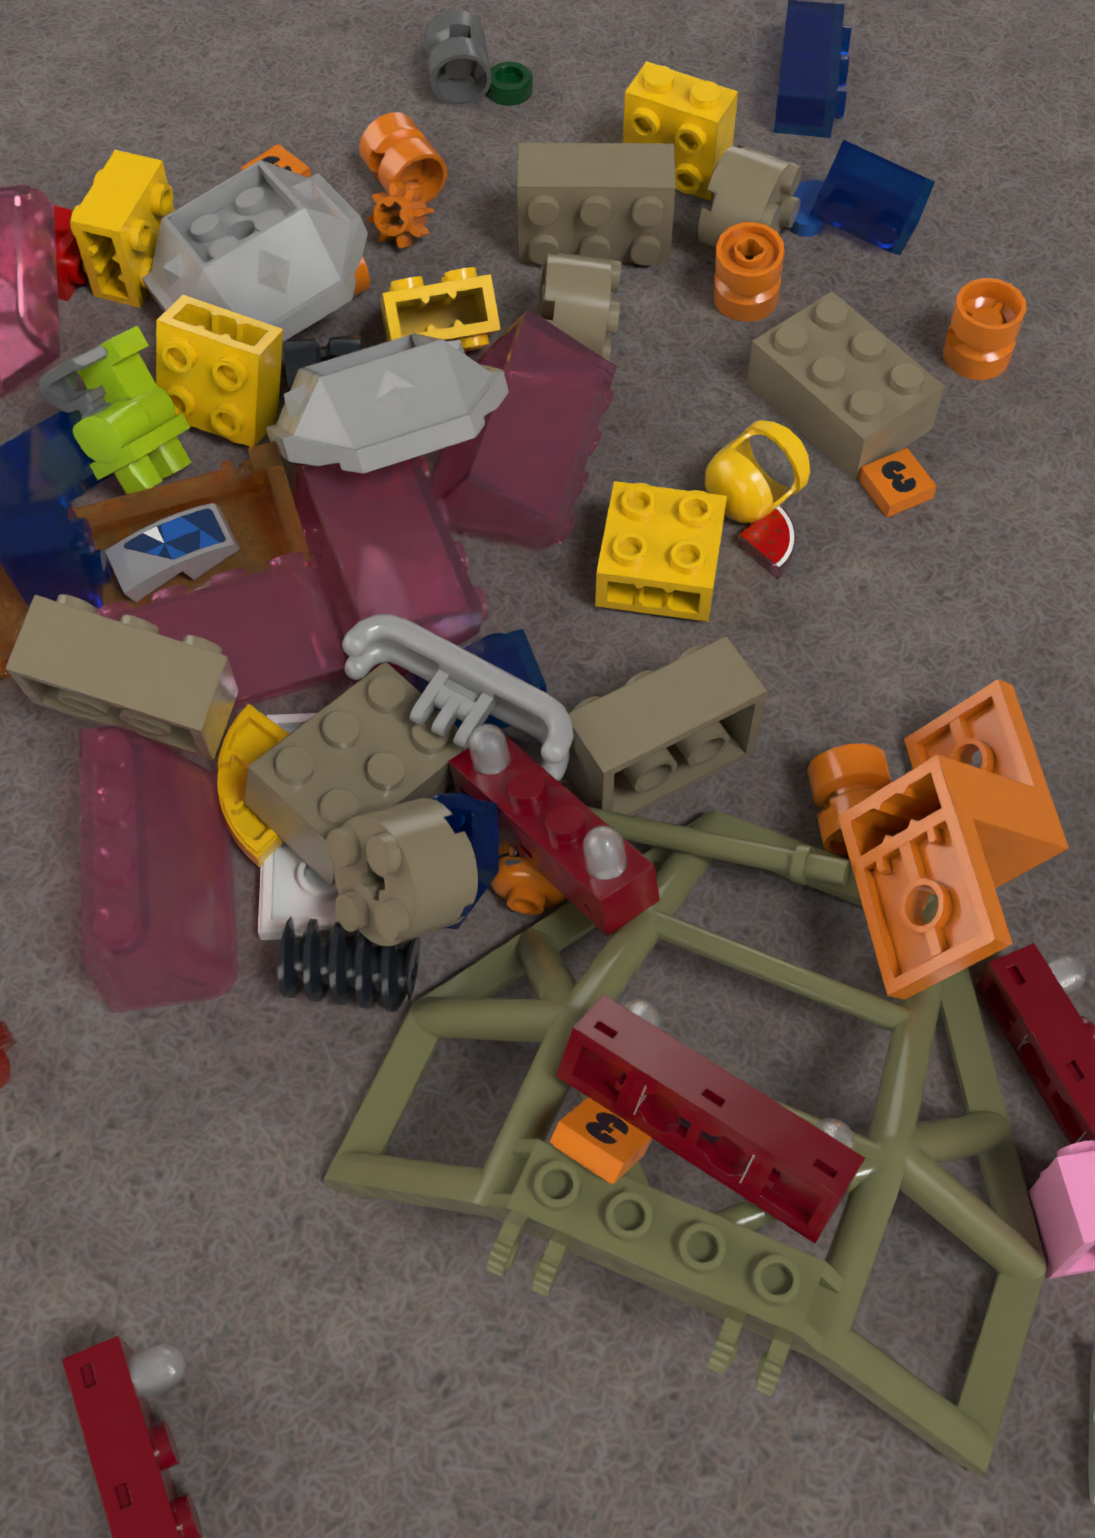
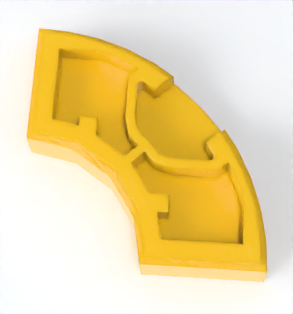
(245, 742)

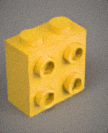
(684, 112)
(121, 225)
(451, 310)
(220, 369)
(660, 551)

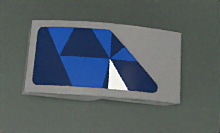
(182, 542)

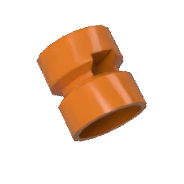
(400, 153)
(748, 271)
(984, 328)
(842, 780)

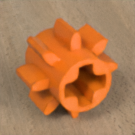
(388, 216)

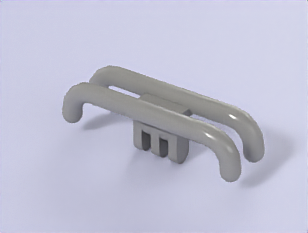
(460, 686)

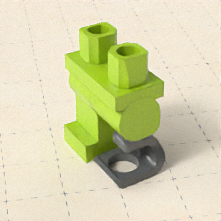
(125, 416)

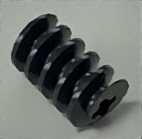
(345, 967)

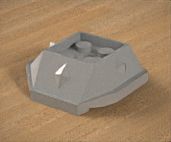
(262, 248)
(386, 404)

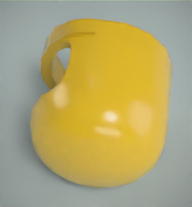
(747, 486)

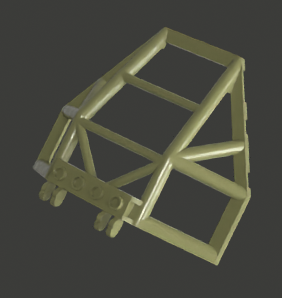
(717, 1256)

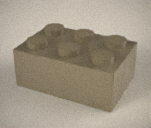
(596, 201)
(843, 384)
(124, 674)
(665, 730)
(348, 763)

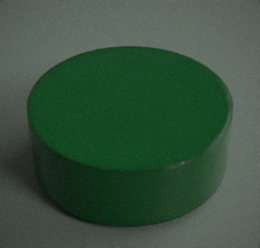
(510, 84)

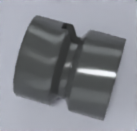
(457, 57)

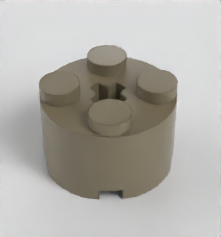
(750, 189)
(579, 298)
(401, 872)

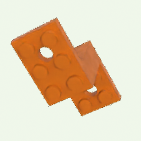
(953, 837)

